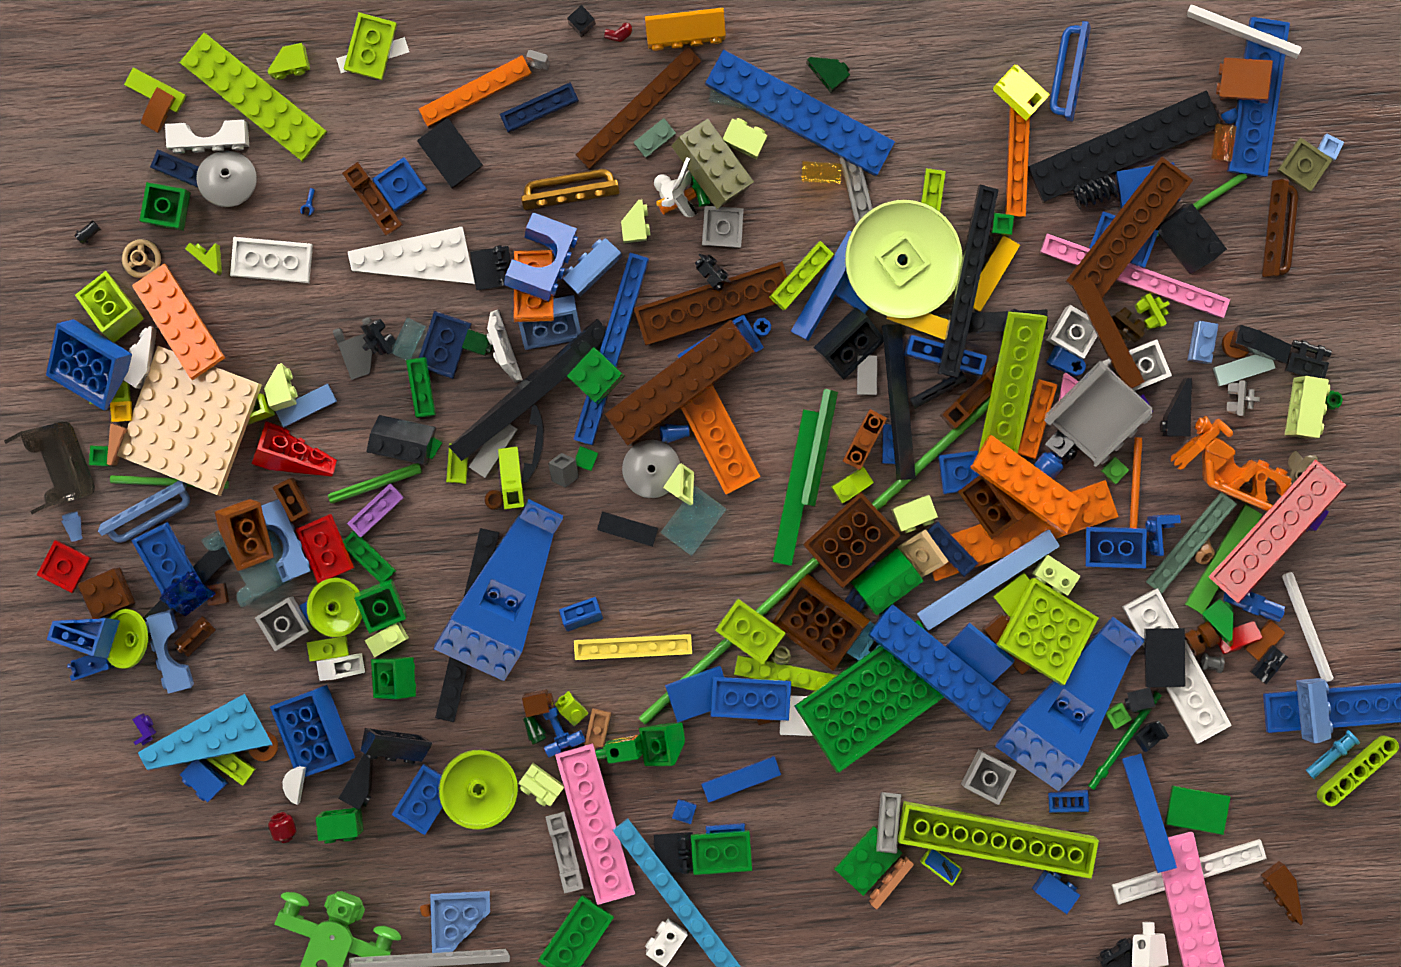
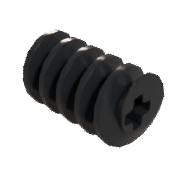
(1094, 191)

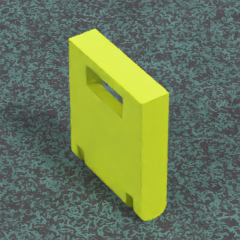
(1017, 89)

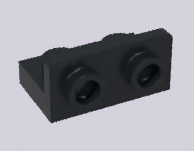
(1118, 955)

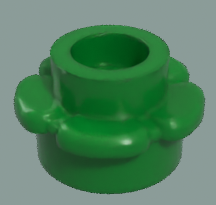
(1337, 400)

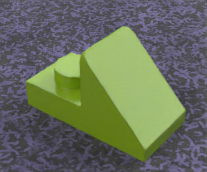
(211, 259)

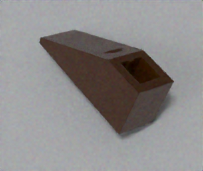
(1285, 888)

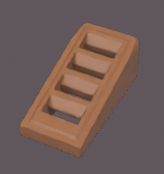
(115, 439)

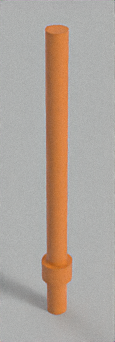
(1135, 482)

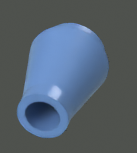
(72, 524)

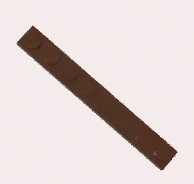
(638, 108)

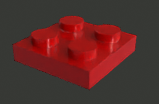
(64, 566)

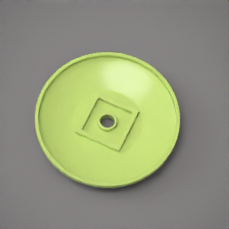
(931, 255)

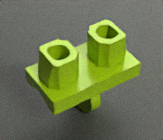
(1148, 303)

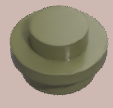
(781, 655)

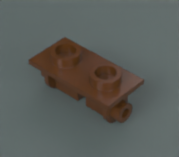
(194, 636)

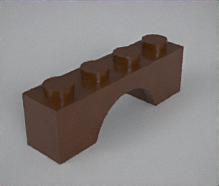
(970, 399)

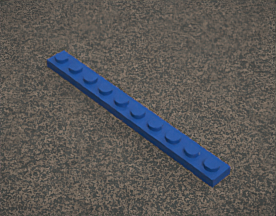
(614, 340)

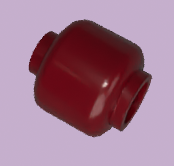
(282, 827)

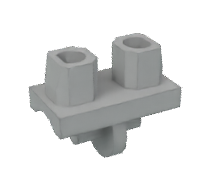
(1240, 390)

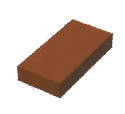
(1271, 635)

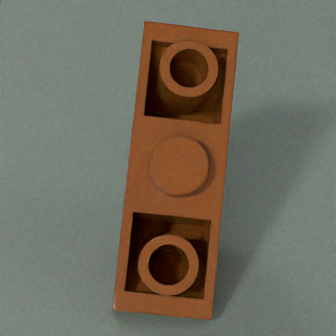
(864, 439)

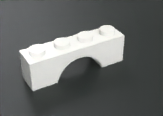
(232, 135)

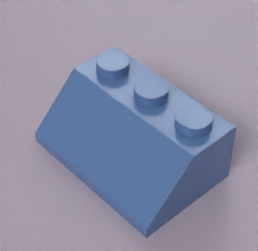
(592, 266)
(561, 330)
(1314, 710)

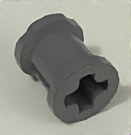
(1212, 663)

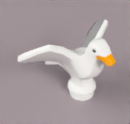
(673, 191)

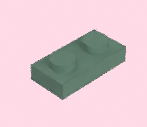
(654, 138)

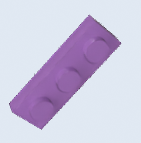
(375, 510)

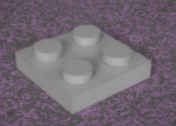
(722, 227)

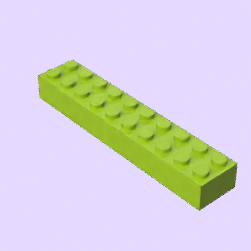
(997, 839)

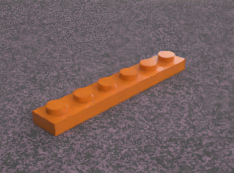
(475, 91)
(1017, 164)

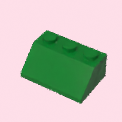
(886, 581)

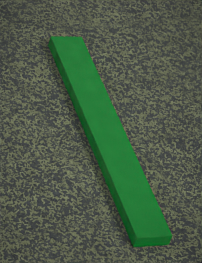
(792, 506)

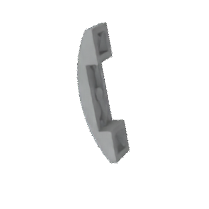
(564, 852)

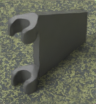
(356, 359)

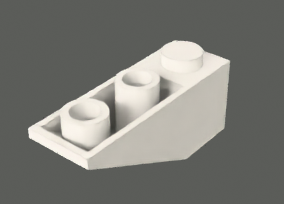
(141, 358)

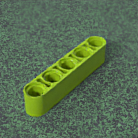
(1348, 773)

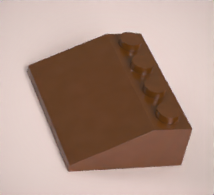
(851, 540)
(820, 622)

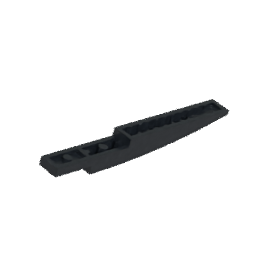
(528, 391)

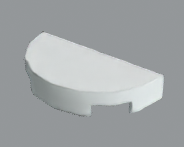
(293, 784)

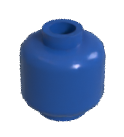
(1049, 464)

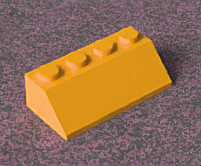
(685, 28)

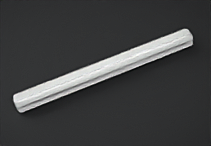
(1307, 626)

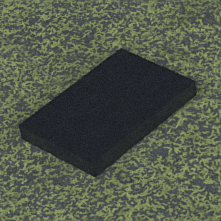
(449, 153)
(1164, 657)

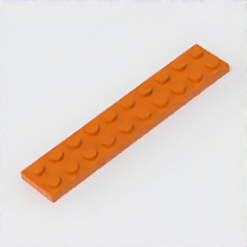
(1097, 508)

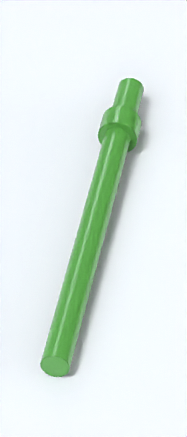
(148, 481)

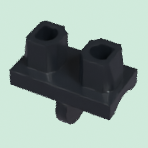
(375, 340)
(1268, 664)

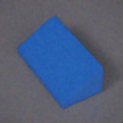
(581, 614)

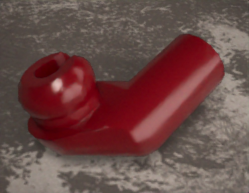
(620, 34)

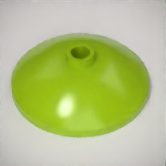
(345, 612)
(130, 639)

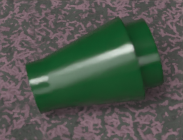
(534, 730)

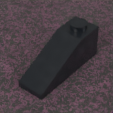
(1260, 343)
(1178, 415)
(359, 785)

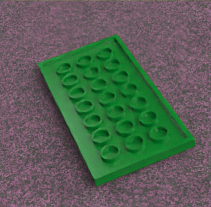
(865, 706)

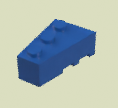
(85, 635)

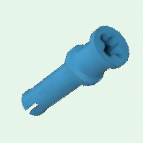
(1339, 749)

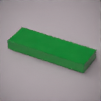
(420, 387)
(368, 557)

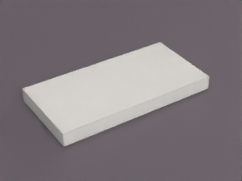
(271, 260)

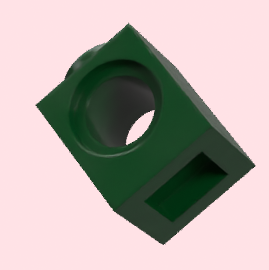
(477, 343)

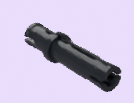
(940, 389)

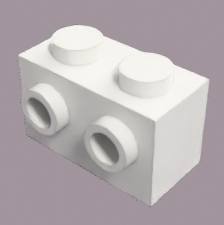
(666, 942)

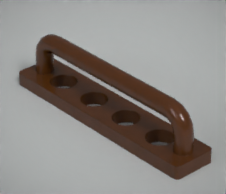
(1272, 268)

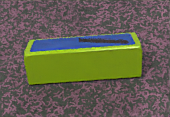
(941, 866)

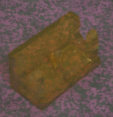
(821, 171)

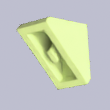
(681, 484)

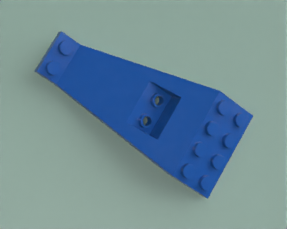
(485, 626)
(1050, 735)

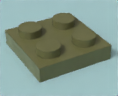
(1304, 164)

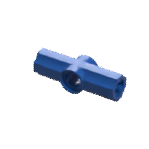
(1258, 606)

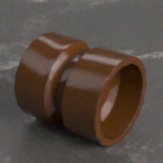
(1207, 635)

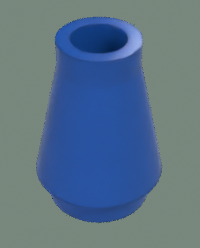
(673, 432)

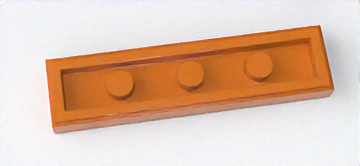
(1035, 423)

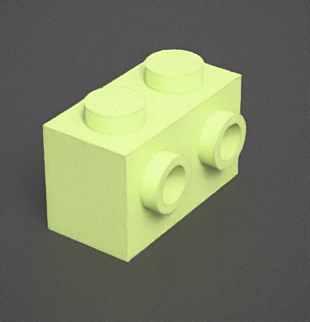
(1056, 575)

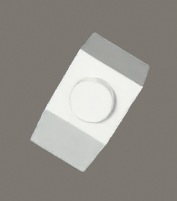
(340, 667)

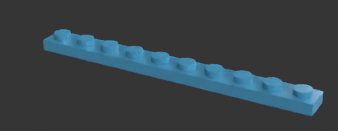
(674, 895)

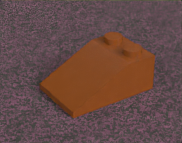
(245, 533)

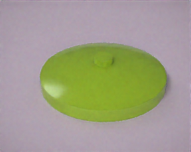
(478, 789)

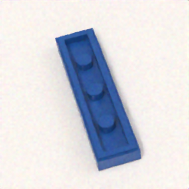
(741, 779)

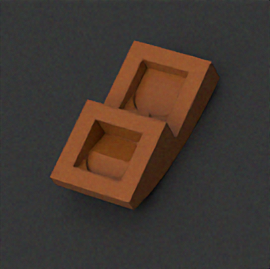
(157, 110)

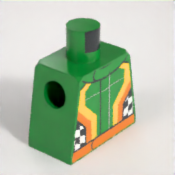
(628, 747)

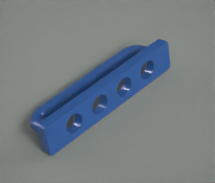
(1084, 32)

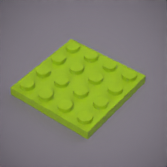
(1047, 631)

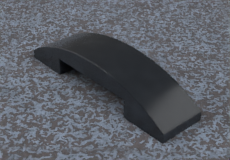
(536, 419)

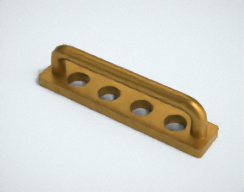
(571, 194)

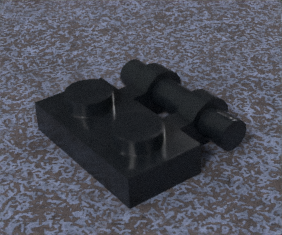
(1307, 366)

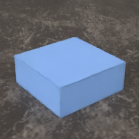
(1330, 146)

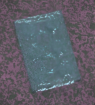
(694, 522)

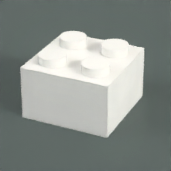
(1073, 332)

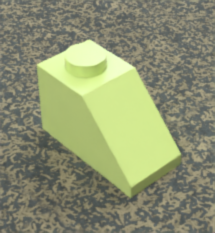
(386, 639)

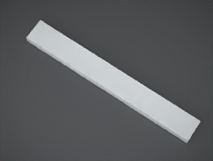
(1210, 864)

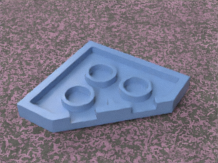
(456, 917)

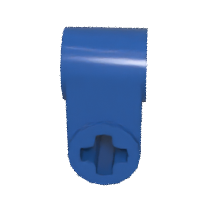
(1062, 360)

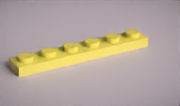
(632, 647)

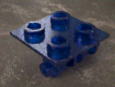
(186, 594)

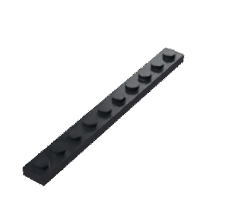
(968, 281)
(456, 669)

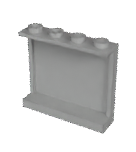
(1099, 413)

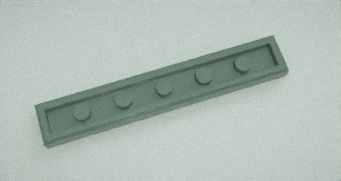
(1191, 542)

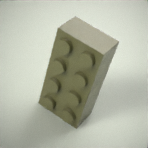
(712, 163)

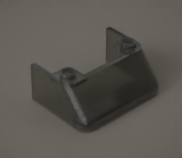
(63, 460)

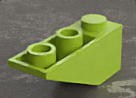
(511, 478)

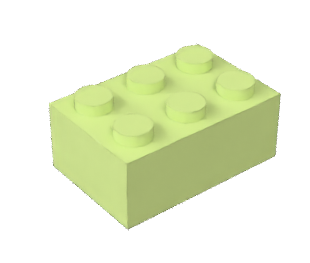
(1307, 407)

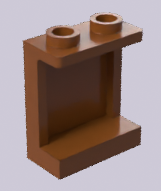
(1245, 79)

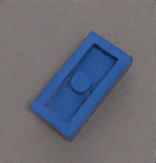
(887, 445)

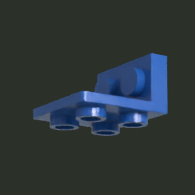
(1154, 527)

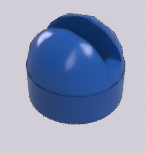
(1230, 116)

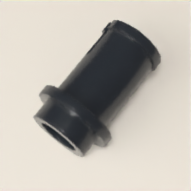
(87, 232)

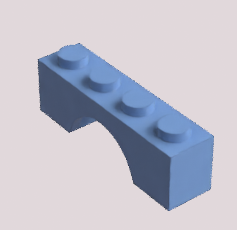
(292, 561)
(175, 675)

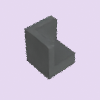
(563, 470)

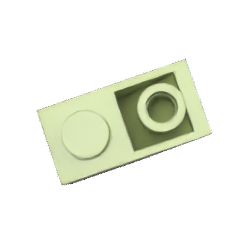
(634, 224)
(279, 389)

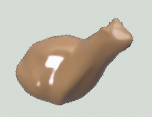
(1205, 553)

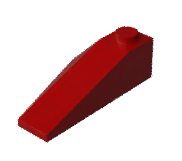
(284, 452)

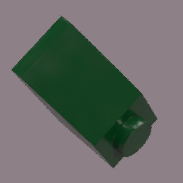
(829, 71)

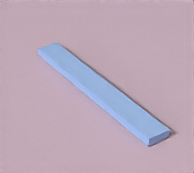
(988, 579)

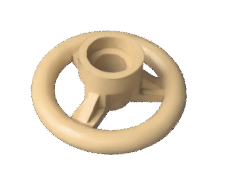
(141, 243)

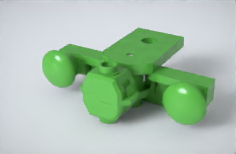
(333, 938)

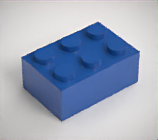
(1116, 547)

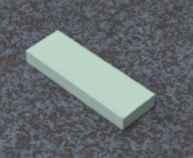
(1242, 369)

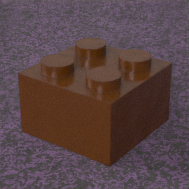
(106, 593)

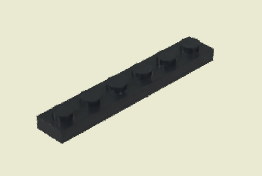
(993, 321)

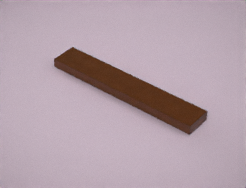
(1108, 333)

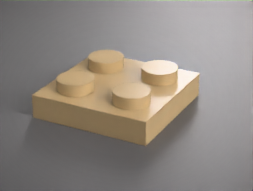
(923, 553)

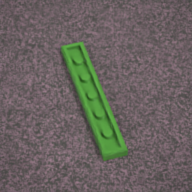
(1205, 587)

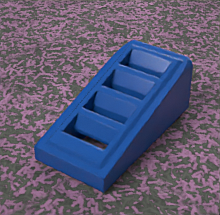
(1068, 794)

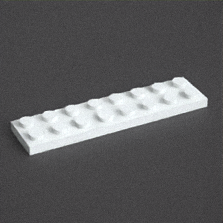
(1196, 700)

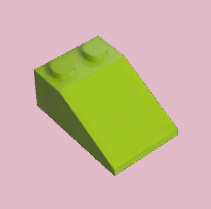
(109, 307)

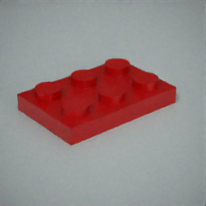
(324, 548)

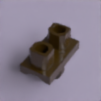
(1126, 328)

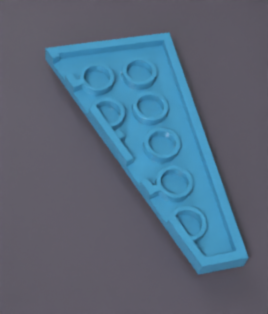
(218, 733)

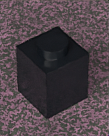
(581, 21)
(1140, 700)

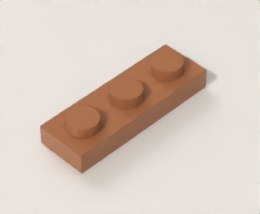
(890, 881)

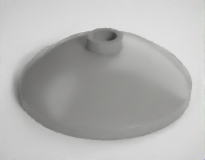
(228, 189)
(636, 467)

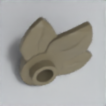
(1298, 464)

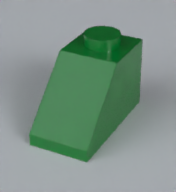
(1221, 619)

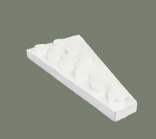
(427, 256)

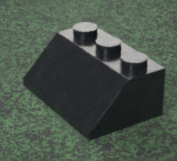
(1190, 238)
(848, 339)
(401, 440)
(394, 745)

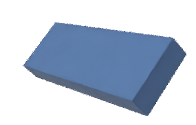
(307, 405)

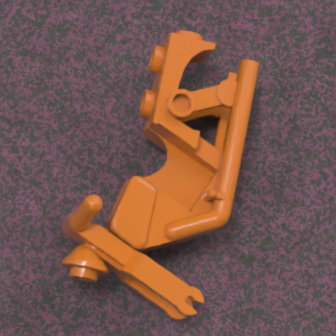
(1220, 468)

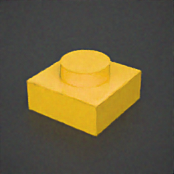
(121, 411)

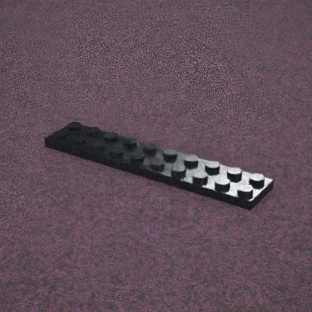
(1124, 146)

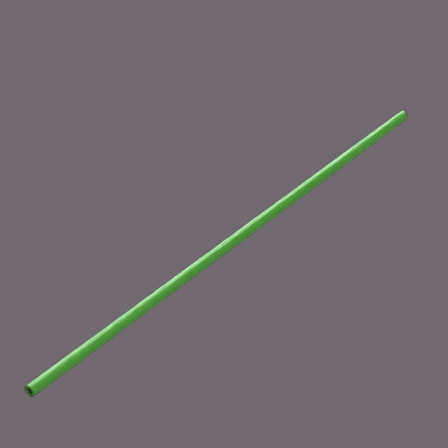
(813, 563)

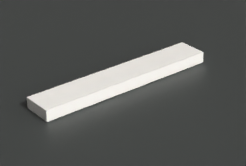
(1244, 31)

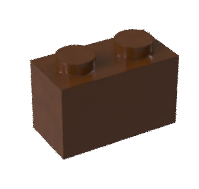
(292, 499)
(537, 702)

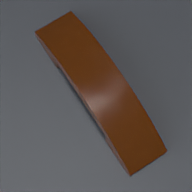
(372, 199)

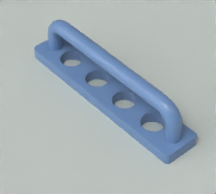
(177, 488)

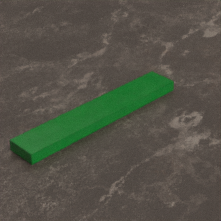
(819, 447)

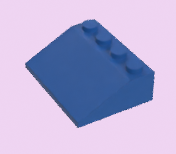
(87, 363)
(312, 731)

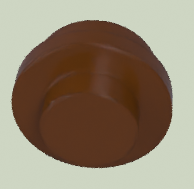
(494, 499)

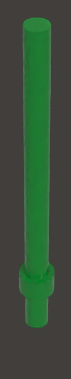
(1102, 771)

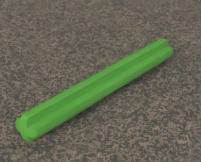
(374, 483)

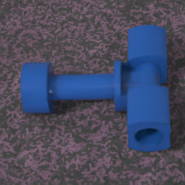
(563, 739)

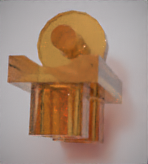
(1223, 142)

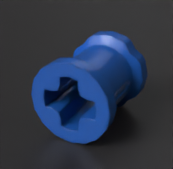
(757, 331)

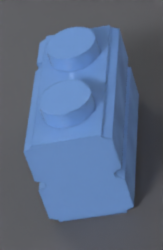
(1202, 342)

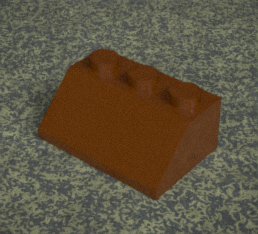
(992, 506)

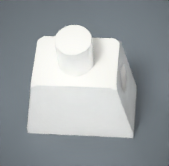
(1149, 948)

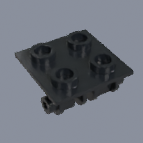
(490, 267)
(675, 851)

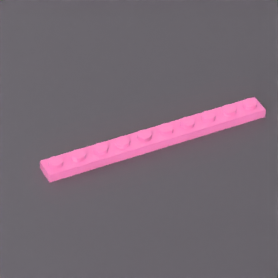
(1143, 279)

